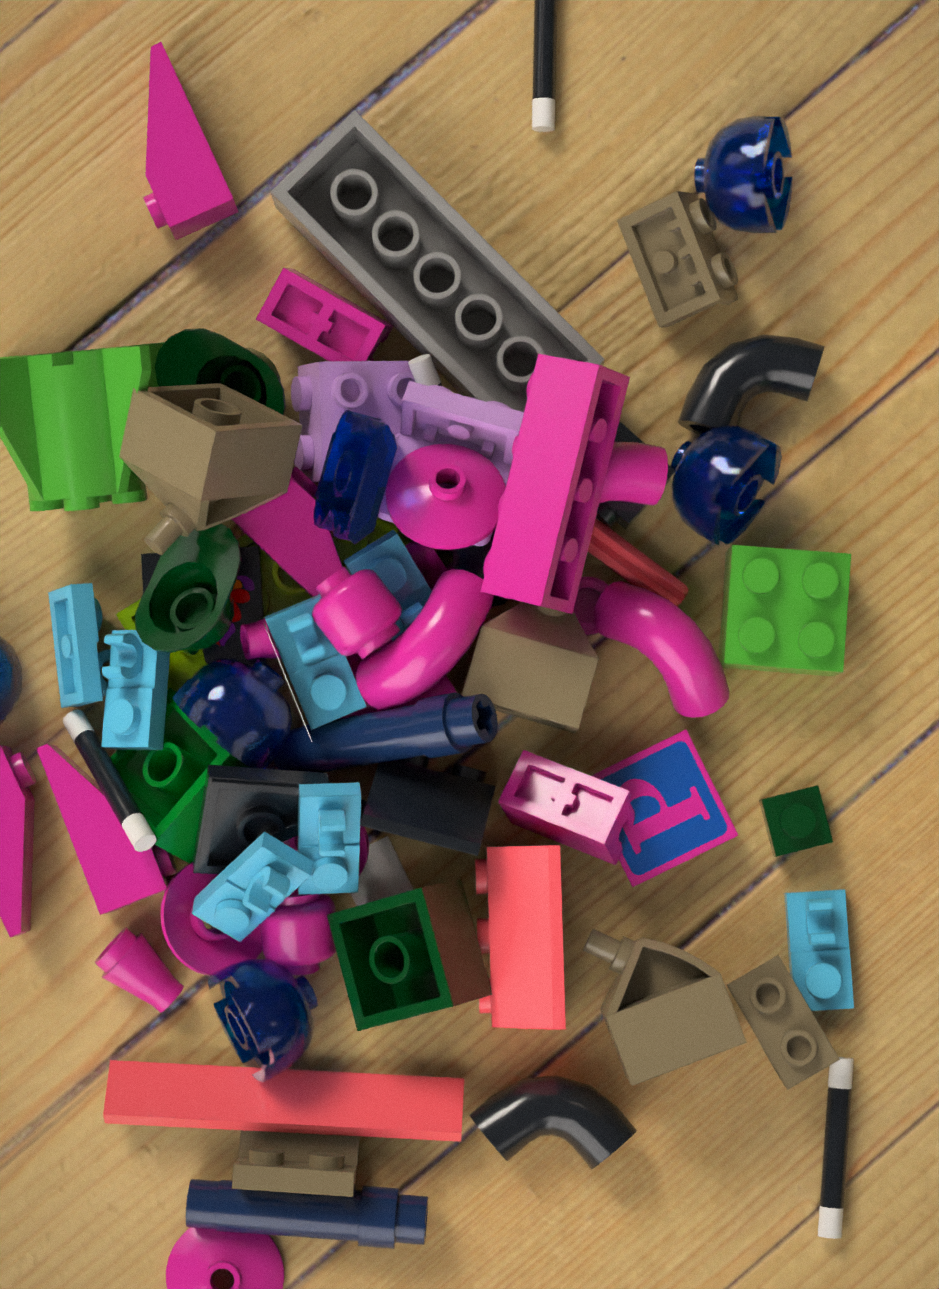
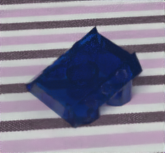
(354, 476)

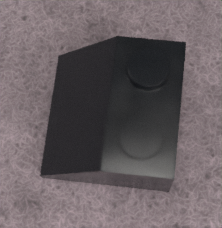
(429, 803)

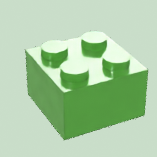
(784, 610)

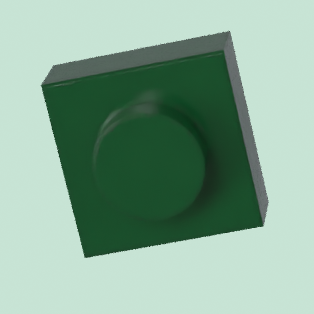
(795, 821)

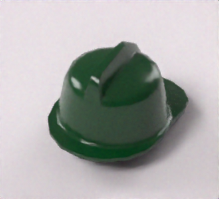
(211, 358)
(190, 593)

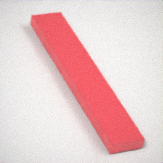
(286, 1103)

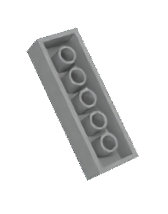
(424, 266)

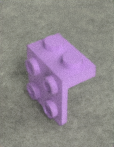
(332, 387)
(443, 417)

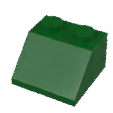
(172, 780)

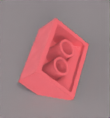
(523, 936)

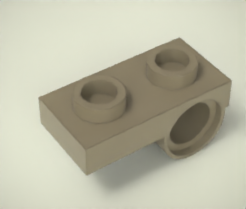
(783, 1022)

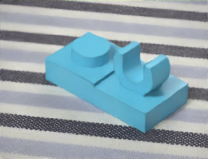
(397, 571)
(75, 628)
(313, 665)
(134, 694)
(330, 836)
(252, 886)
(820, 948)

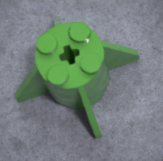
(68, 421)

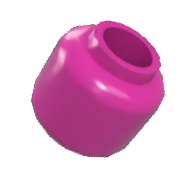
(356, 612)
(299, 933)

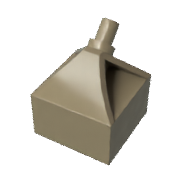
(206, 455)
(534, 666)
(663, 1006)

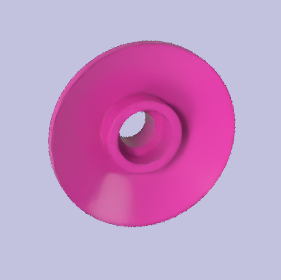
(440, 515)
(189, 939)
(248, 1256)

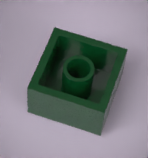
(409, 954)

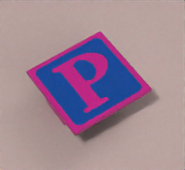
(673, 808)

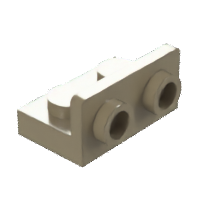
(679, 257)
(297, 1163)

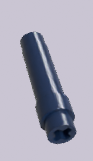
(429, 728)
(370, 1217)

